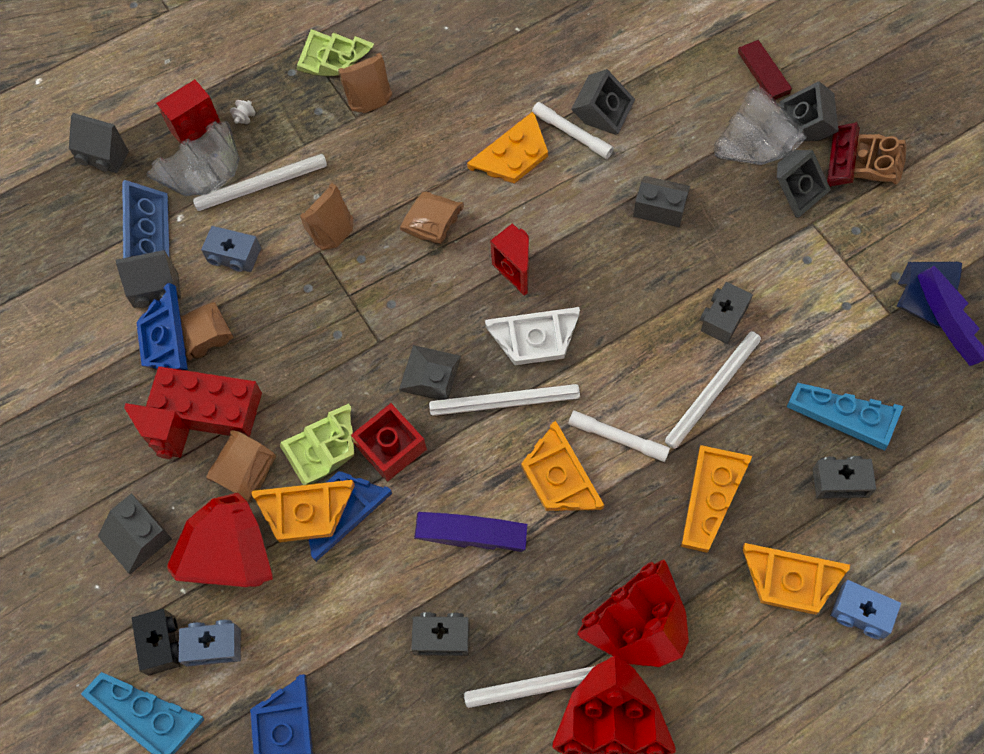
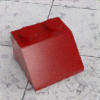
(511, 256)
(160, 429)

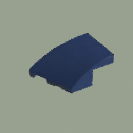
(913, 297)

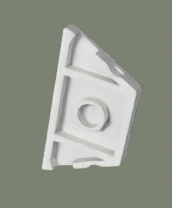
(535, 335)

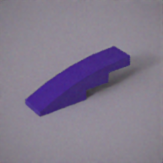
(948, 308)
(470, 531)

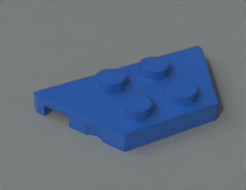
(161, 333)
(362, 502)
(283, 721)

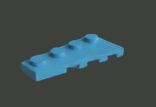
(856, 417)
(144, 717)

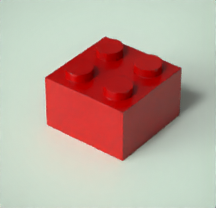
(188, 112)
(389, 442)

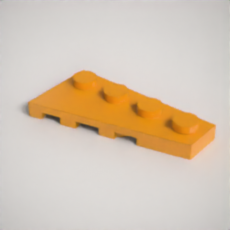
(712, 491)

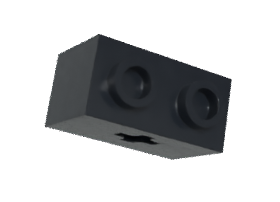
(147, 630)

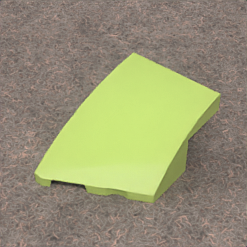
(327, 54)
(321, 446)

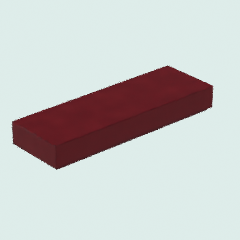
(764, 69)
(843, 155)

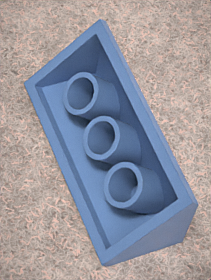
(144, 220)

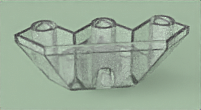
(759, 131)
(200, 164)

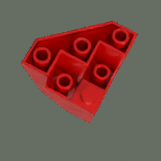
(221, 546)
(641, 620)
(613, 715)

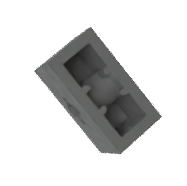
(720, 324)
(832, 485)
(453, 643)

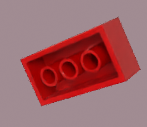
(207, 400)

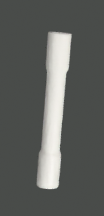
(594, 143)
(591, 425)

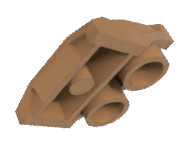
(366, 84)
(880, 158)
(431, 217)
(328, 219)
(203, 330)
(242, 465)

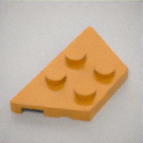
(513, 152)
(559, 475)
(305, 509)
(792, 578)

